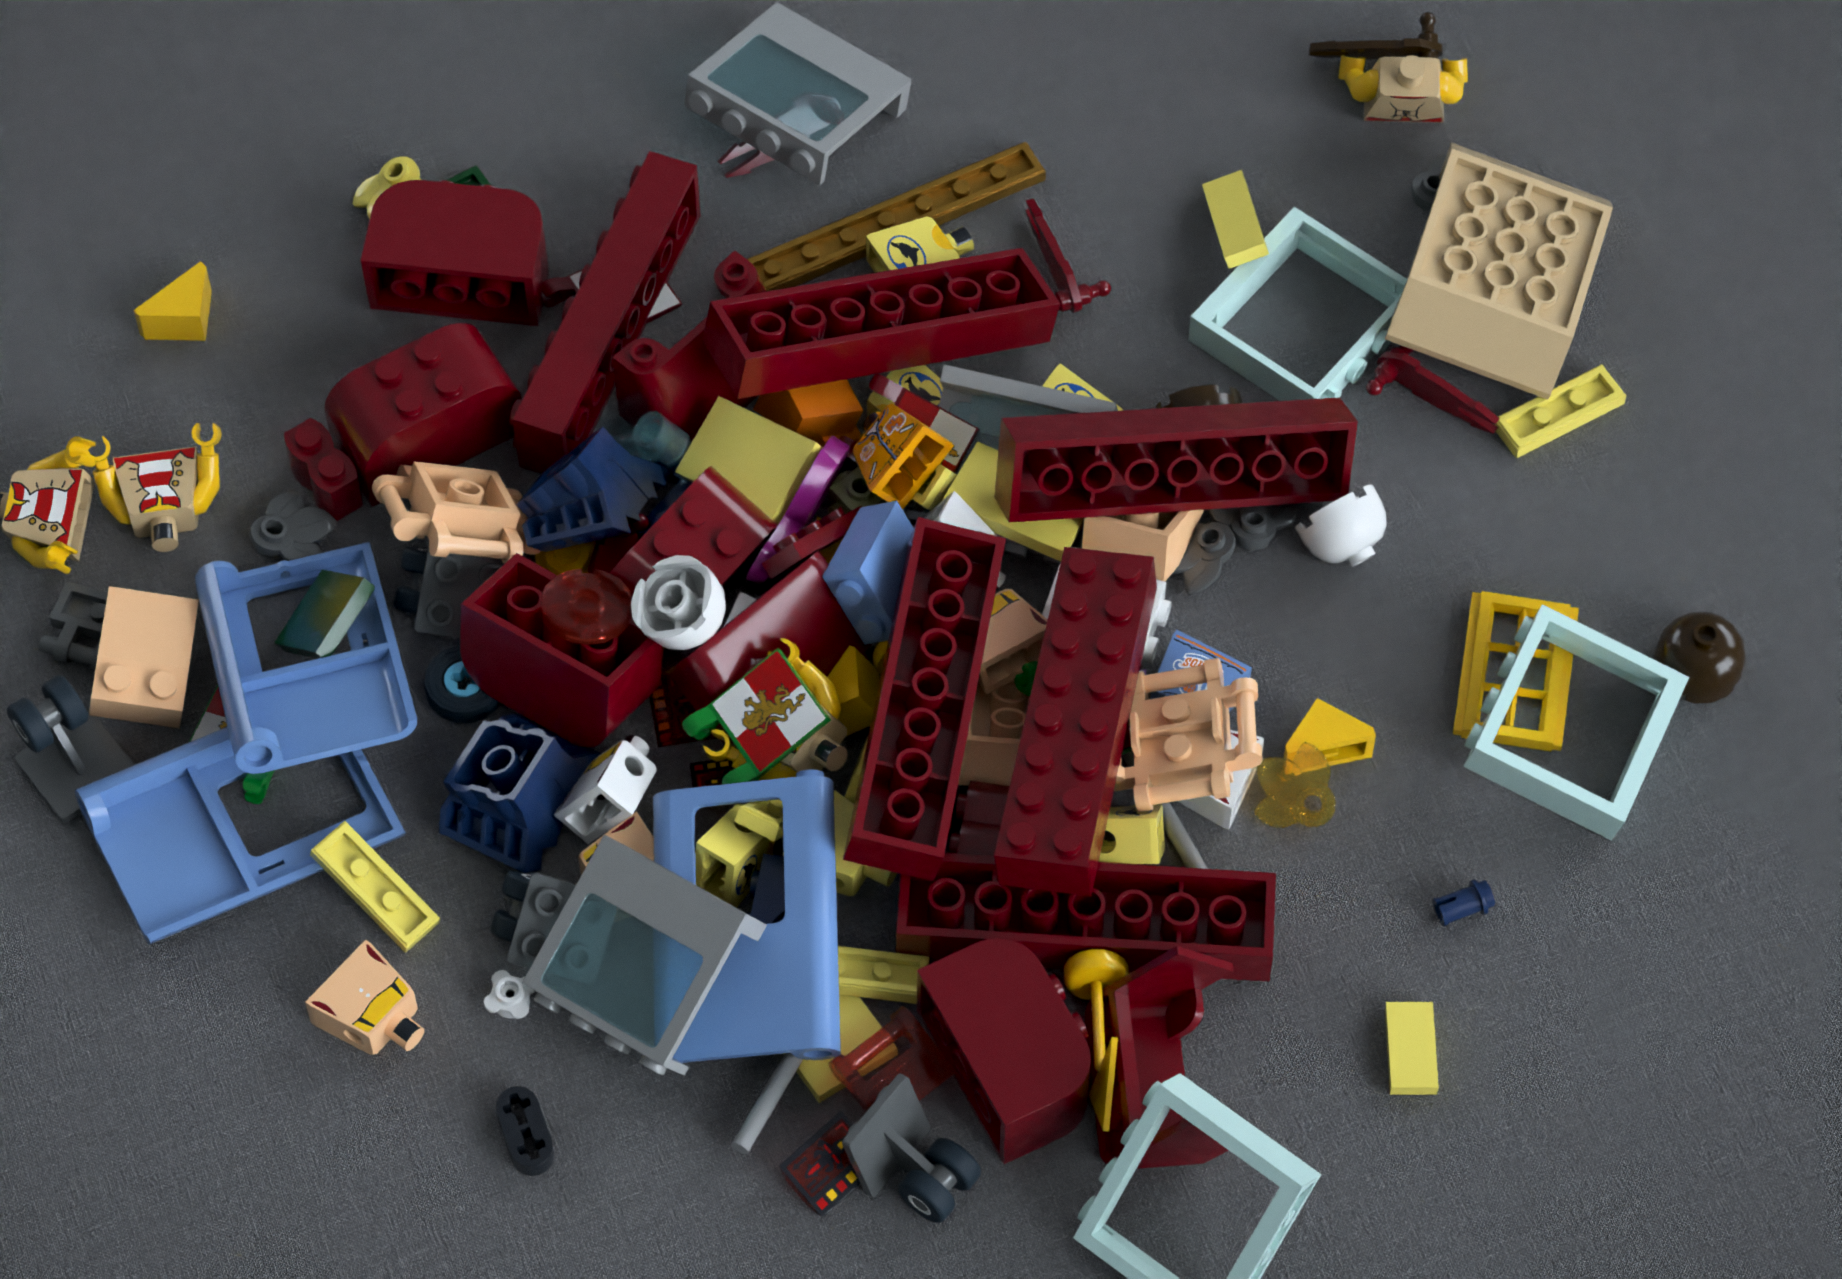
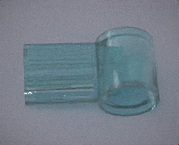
(655, 439)

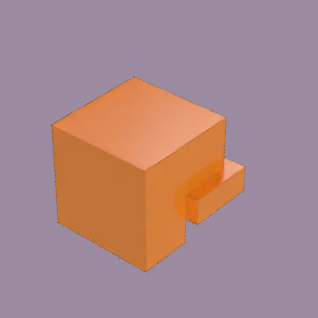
(814, 410)

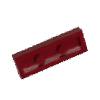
(808, 540)

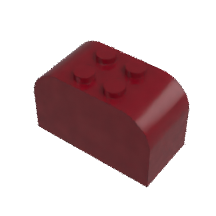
(456, 252)
(422, 403)
(706, 522)
(554, 682)
(1009, 1041)

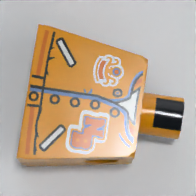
(898, 454)

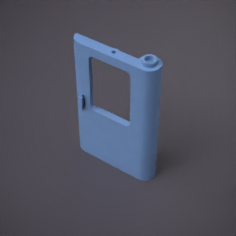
(314, 705)
(179, 848)
(784, 987)

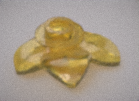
(1290, 784)

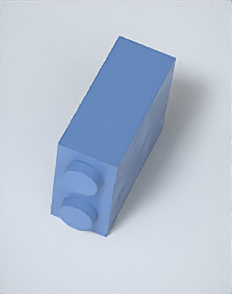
(869, 569)

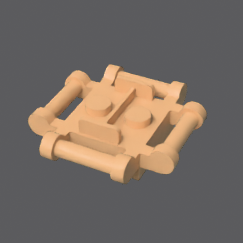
(456, 509)
(1186, 738)

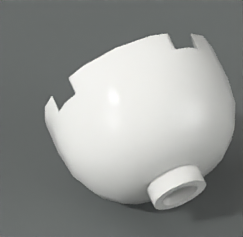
(1346, 528)
(679, 603)

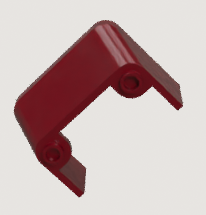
(1149, 1016)

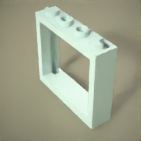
(1330, 250)
(1542, 785)
(1234, 1133)

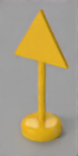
(1085, 978)

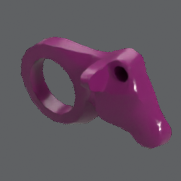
(802, 508)

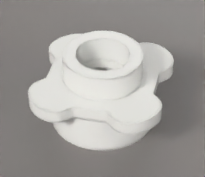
(507, 1007)

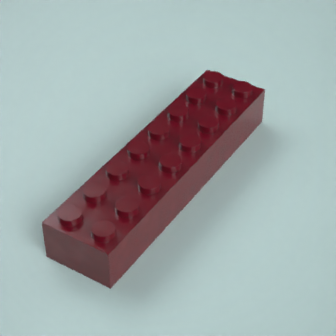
(608, 311)
(879, 322)
(1174, 459)
(925, 700)
(1076, 722)
(1130, 912)

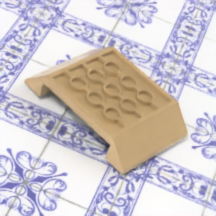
(1501, 271)

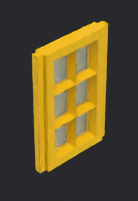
(1541, 700)

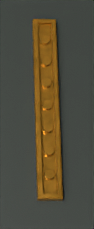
(939, 199)

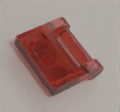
(921, 1062)

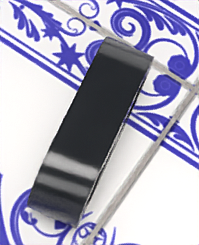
(515, 1134)

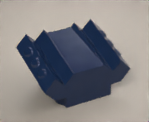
(588, 495)
(509, 790)

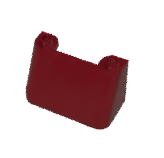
(685, 378)
(793, 609)

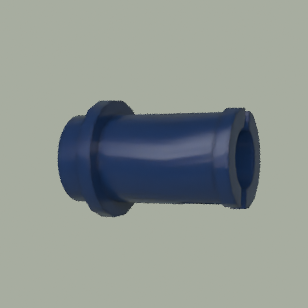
(1464, 902)

